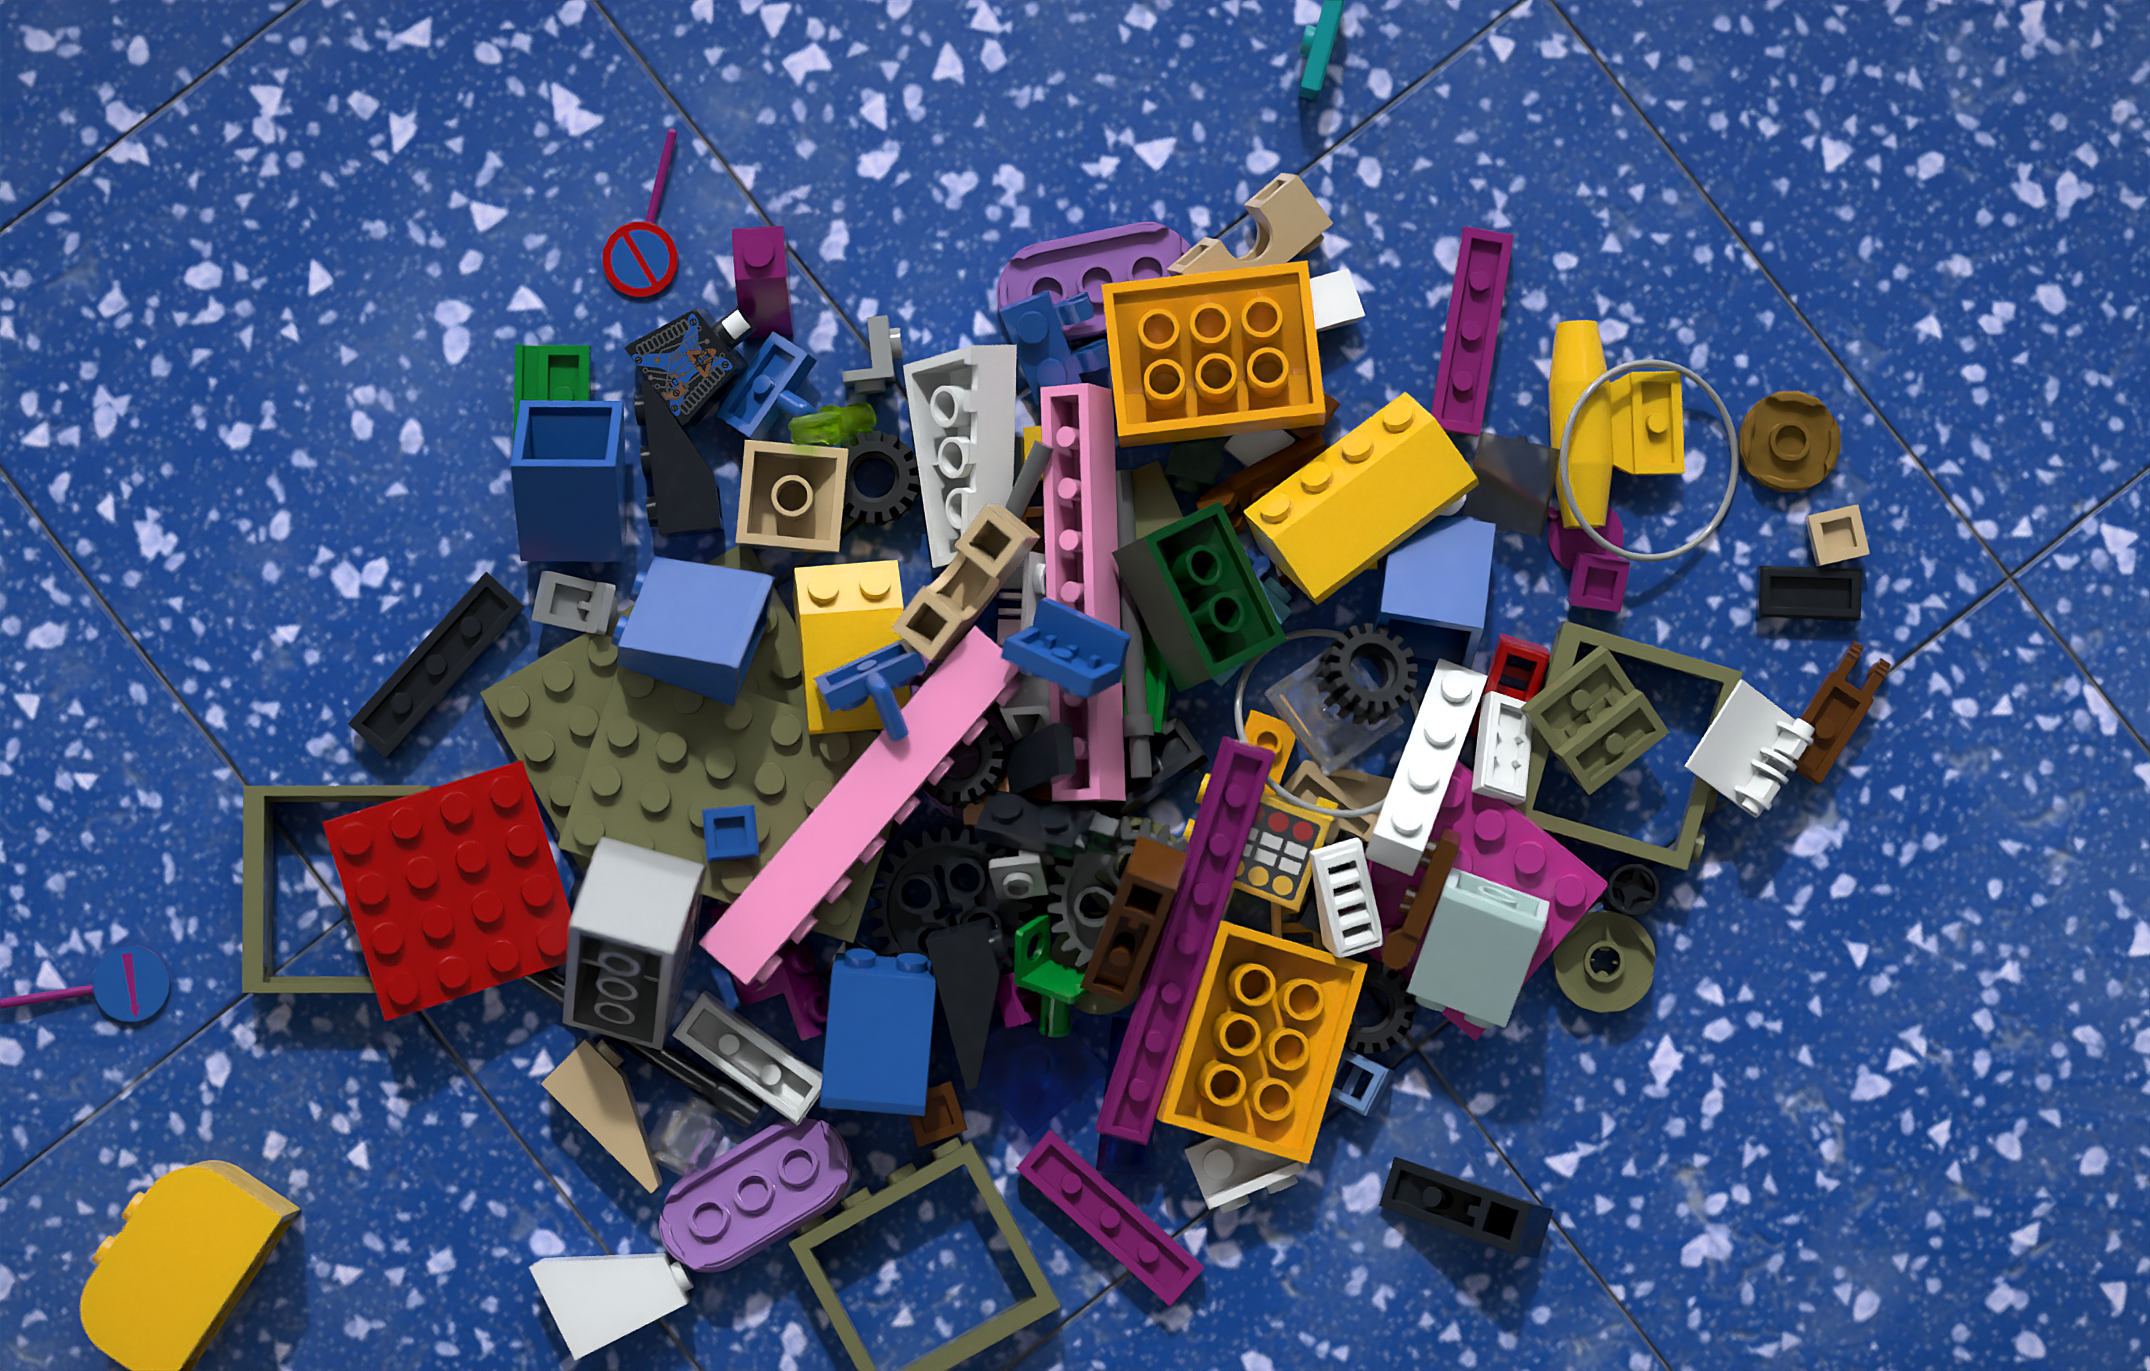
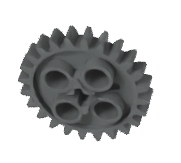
(1081, 879)

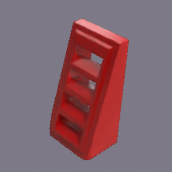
(1517, 647)

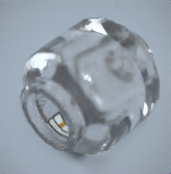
(686, 1136)

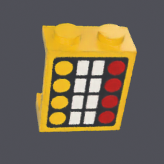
(1278, 848)

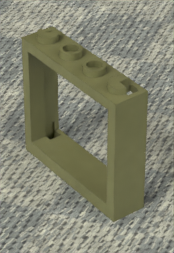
(1701, 796)
(258, 884)
(901, 1183)

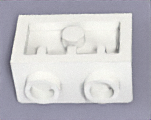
(1232, 1170)

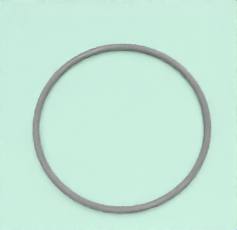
(1564, 460)
(1242, 736)

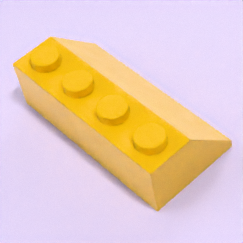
(1360, 498)

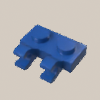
(1042, 345)

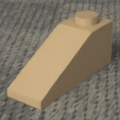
(603, 1102)

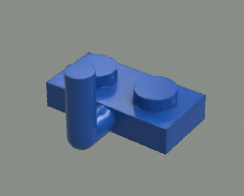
(768, 389)
(874, 676)

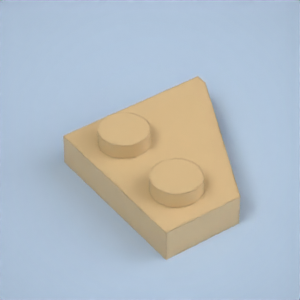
(1347, 788)

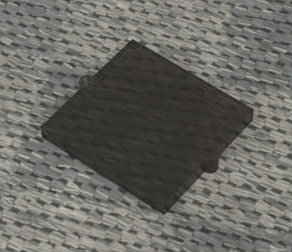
(1514, 483)

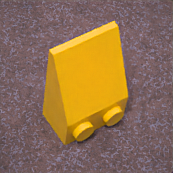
(840, 618)

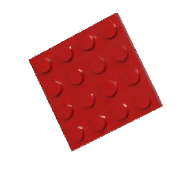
(452, 889)

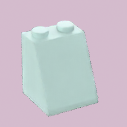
(1478, 949)

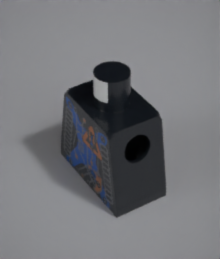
(693, 360)

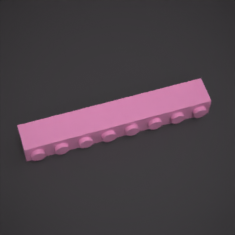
(1083, 572)
(860, 808)

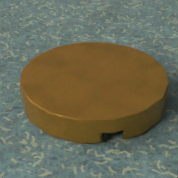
(1789, 441)

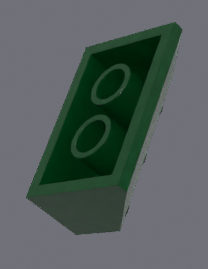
(1199, 596)

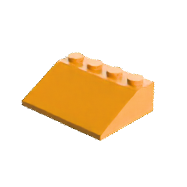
(1213, 354)
(1262, 1042)

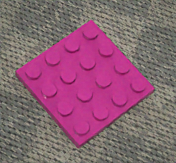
(1504, 849)

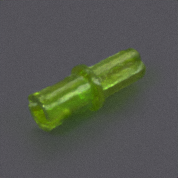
(832, 424)

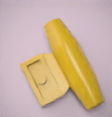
(1621, 425)

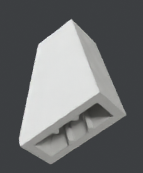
(609, 1295)

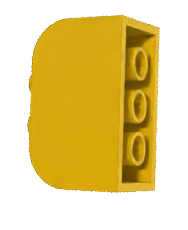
(181, 1264)

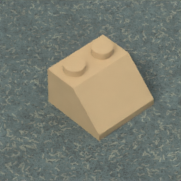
(791, 497)

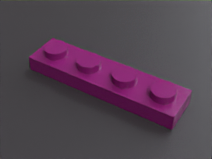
(1471, 330)
(1110, 1217)

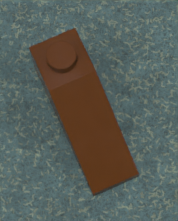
(1134, 920)

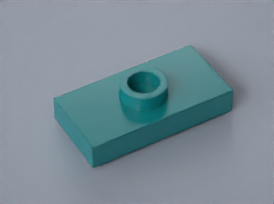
(1318, 46)

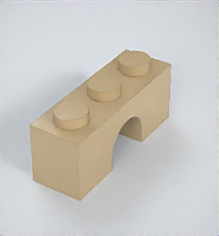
(1286, 224)
(953, 602)

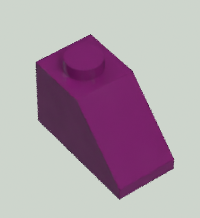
(763, 279)

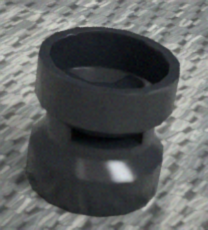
(1639, 892)

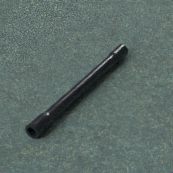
(717, 1092)

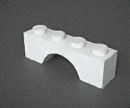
(1426, 767)

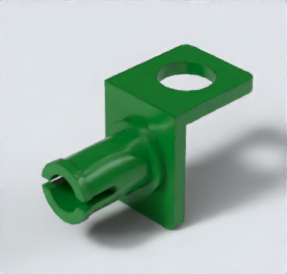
(1054, 981)

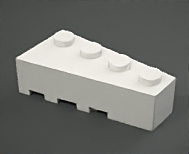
(962, 437)

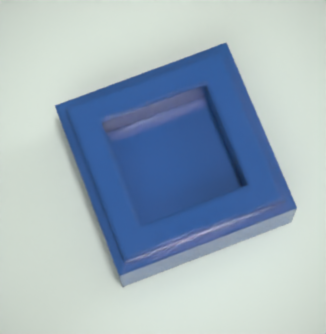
(731, 833)

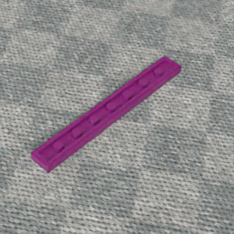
(1185, 941)

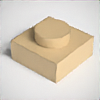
(1837, 535)

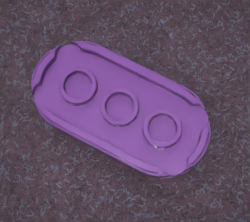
(1087, 261)
(755, 1194)

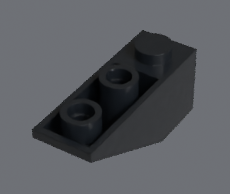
(684, 485)

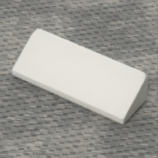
(750, 1057)

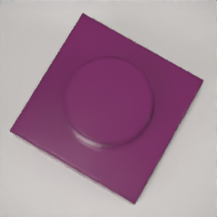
(1598, 581)
(1017, 1003)

